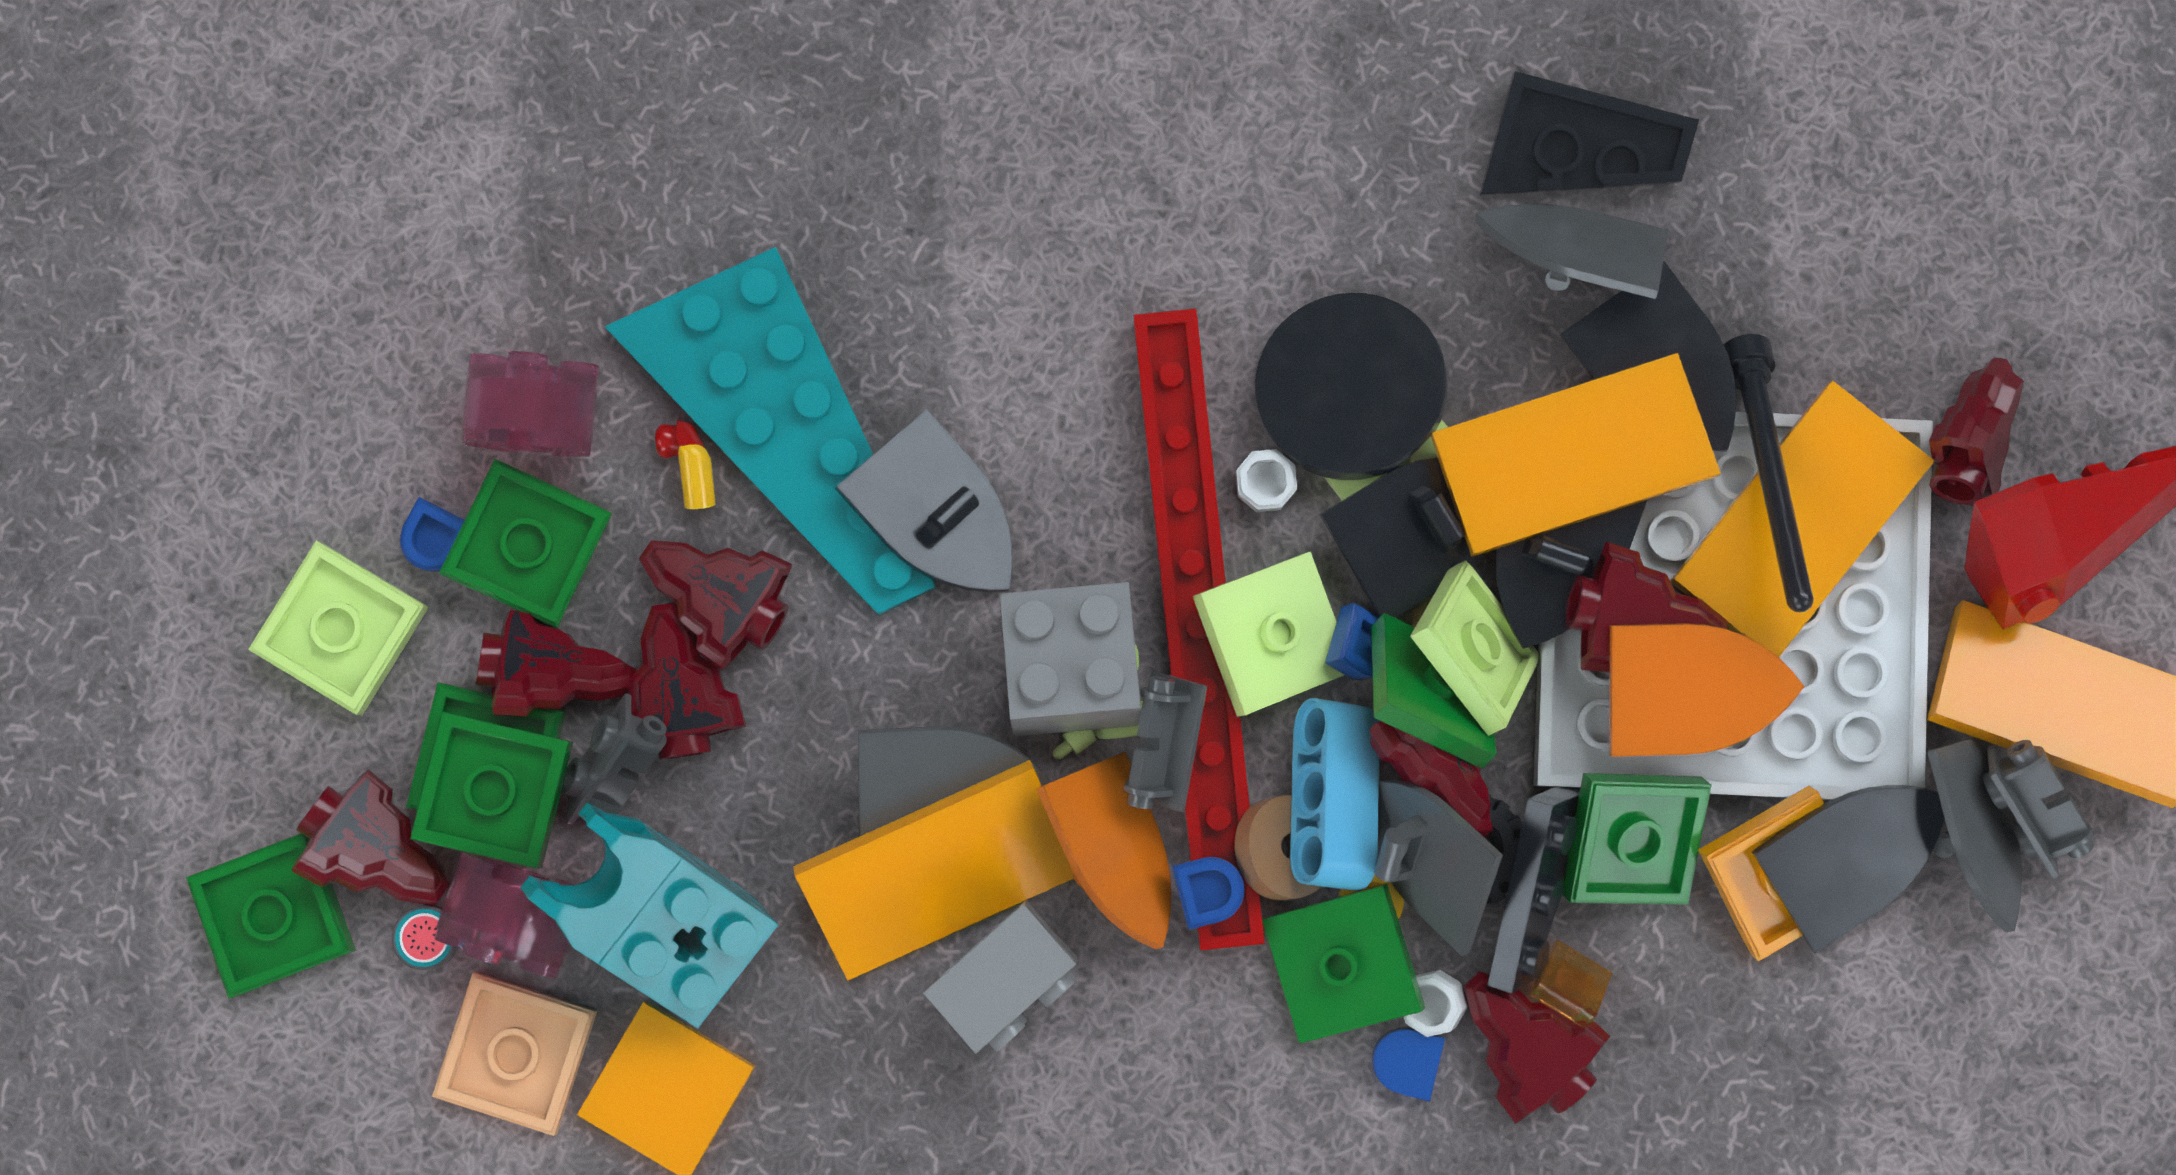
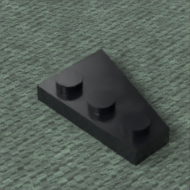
(1582, 139)
(1534, 888)

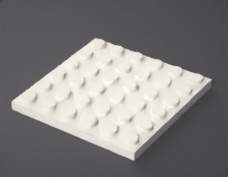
(1856, 656)

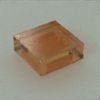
(1571, 984)

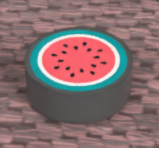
(415, 940)

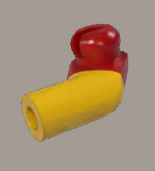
(694, 462)

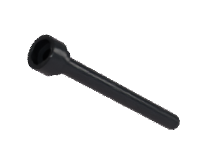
(1752, 369)

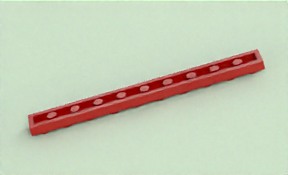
(1188, 565)

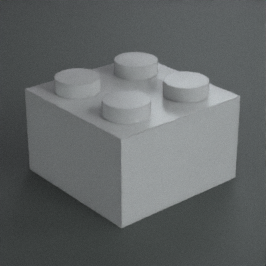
(1070, 659)
(1002, 978)

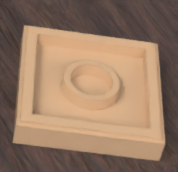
(514, 1053)

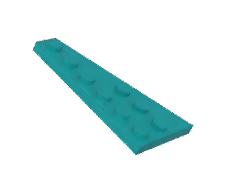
(765, 392)

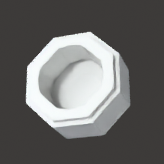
(1266, 480)
(1443, 1003)

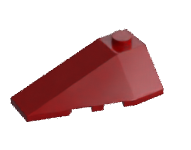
(2051, 537)

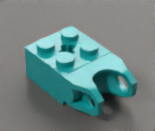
(657, 917)

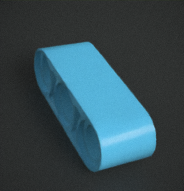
(1334, 795)

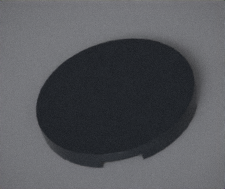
(1351, 385)

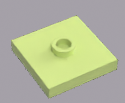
(338, 628)
(1270, 633)
(1475, 648)

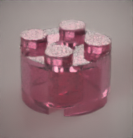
(529, 404)
(495, 919)

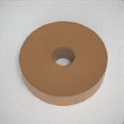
(1260, 850)

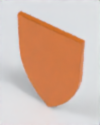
(1691, 689)
(1113, 848)

